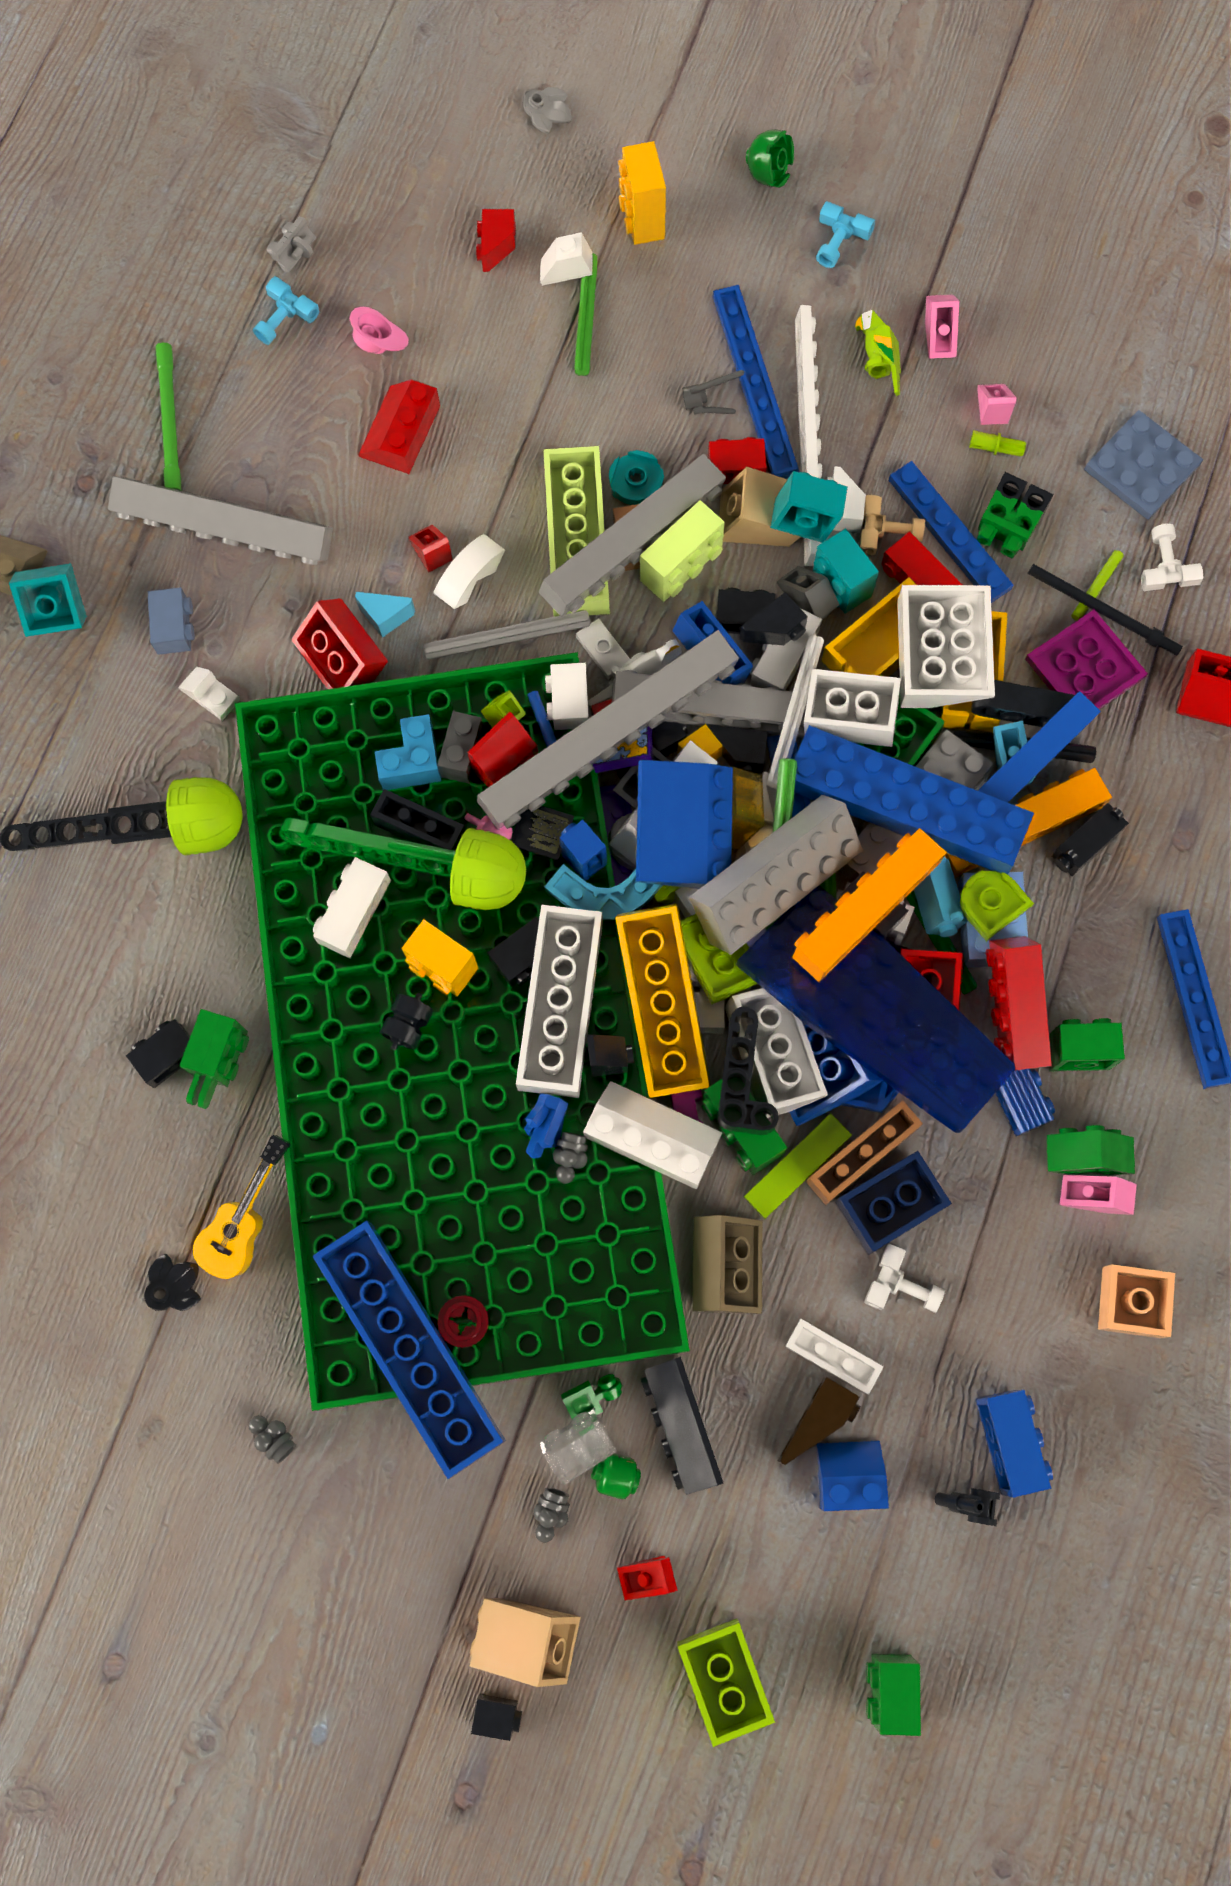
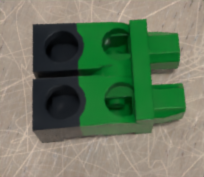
(1007, 523)

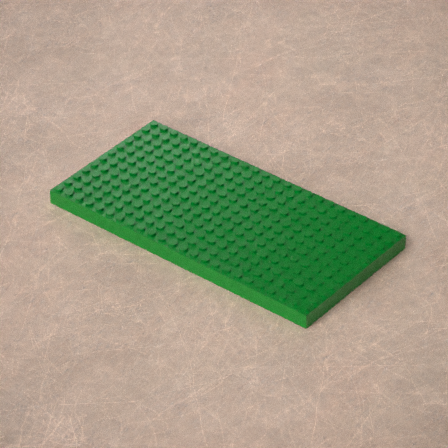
(436, 1133)

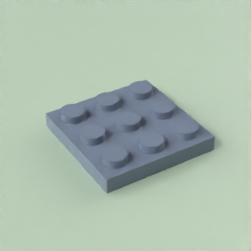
(1143, 464)

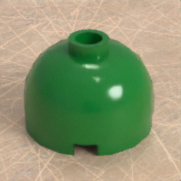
(770, 157)

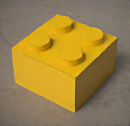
(439, 958)

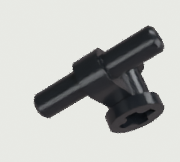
(978, 1505)

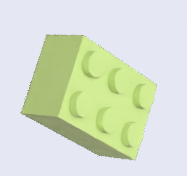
(682, 551)

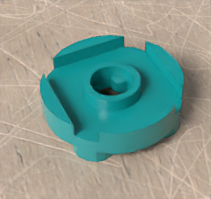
(635, 462)

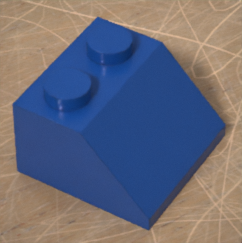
(851, 1476)

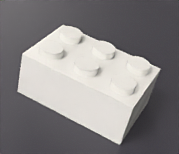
(853, 706)

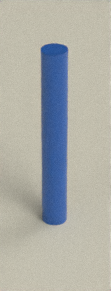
(541, 717)

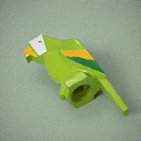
(881, 348)

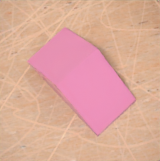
(995, 404)

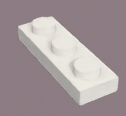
(834, 1356)

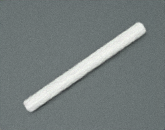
(796, 706)

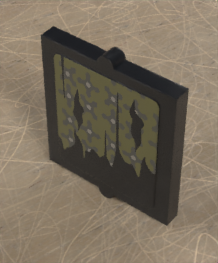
(540, 832)

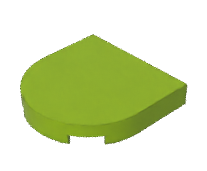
(992, 902)

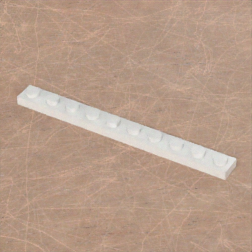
(807, 401)

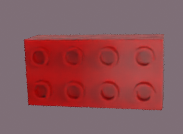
(1019, 1001)

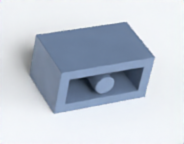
(170, 621)

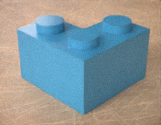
(414, 762)

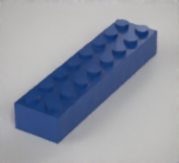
(910, 798)
(409, 1349)

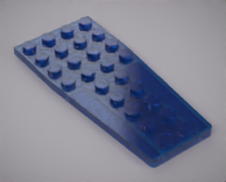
(882, 1016)

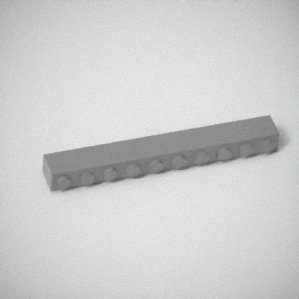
(607, 730)

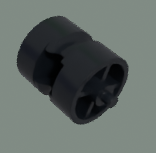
(405, 1023)

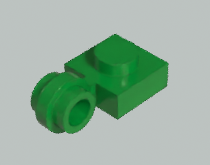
(584, 1398)

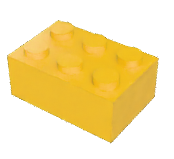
(642, 192)

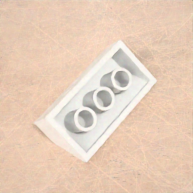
(783, 1058)
(652, 1134)

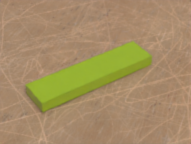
(797, 1166)

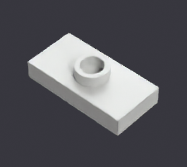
(602, 647)

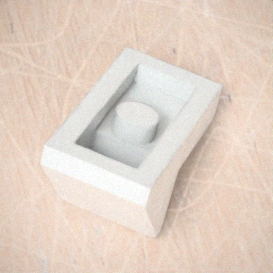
(209, 692)

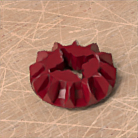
(450, 1330)

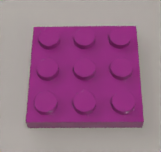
(1087, 660)

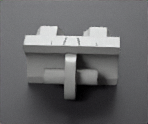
(293, 244)

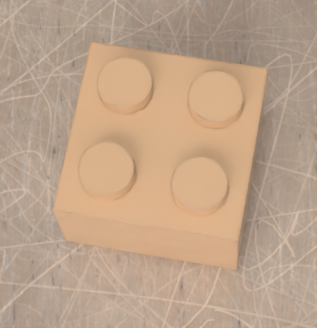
(1136, 1301)

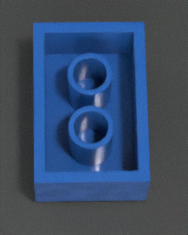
(1014, 1443)

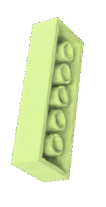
(574, 510)

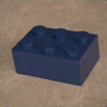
(893, 1202)

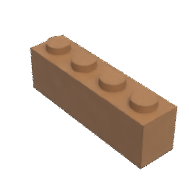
(864, 1152)

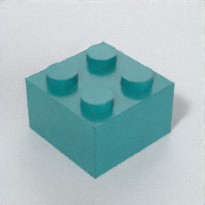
(809, 506)
(847, 570)
(48, 600)

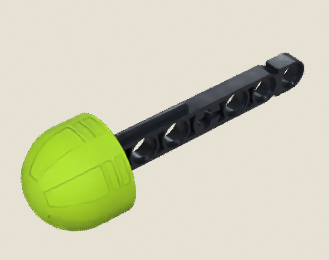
(199, 817)

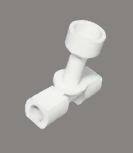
(1170, 569)
(892, 1280)

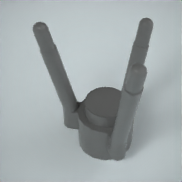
(696, 395)

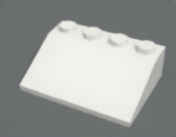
(945, 645)

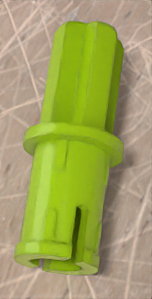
(996, 443)

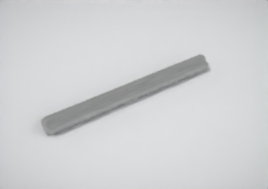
(507, 634)

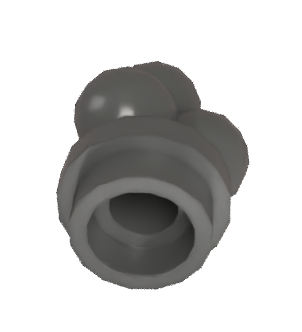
(569, 1156)
(271, 1438)
(550, 1512)

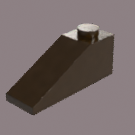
(823, 1416)

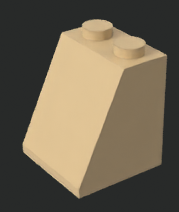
(749, 507)
(524, 1642)

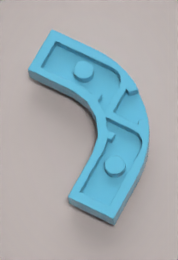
(620, 899)

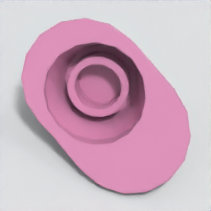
(375, 332)

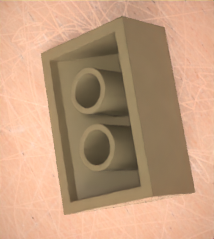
(17, 557)
(727, 1265)

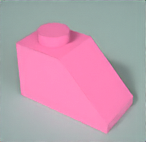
(941, 325)
(1098, 1194)

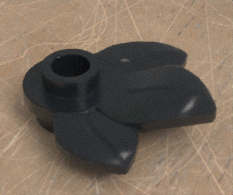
(175, 1281)

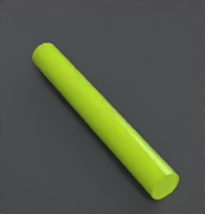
(1099, 582)

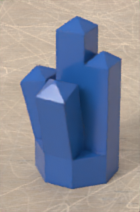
(545, 1124)

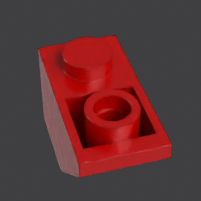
(497, 236)

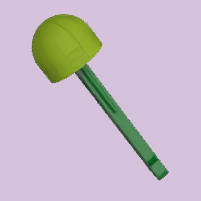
(482, 871)

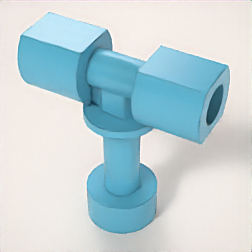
(843, 228)
(288, 305)

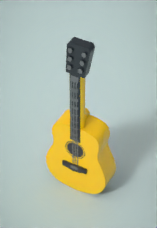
(228, 1242)

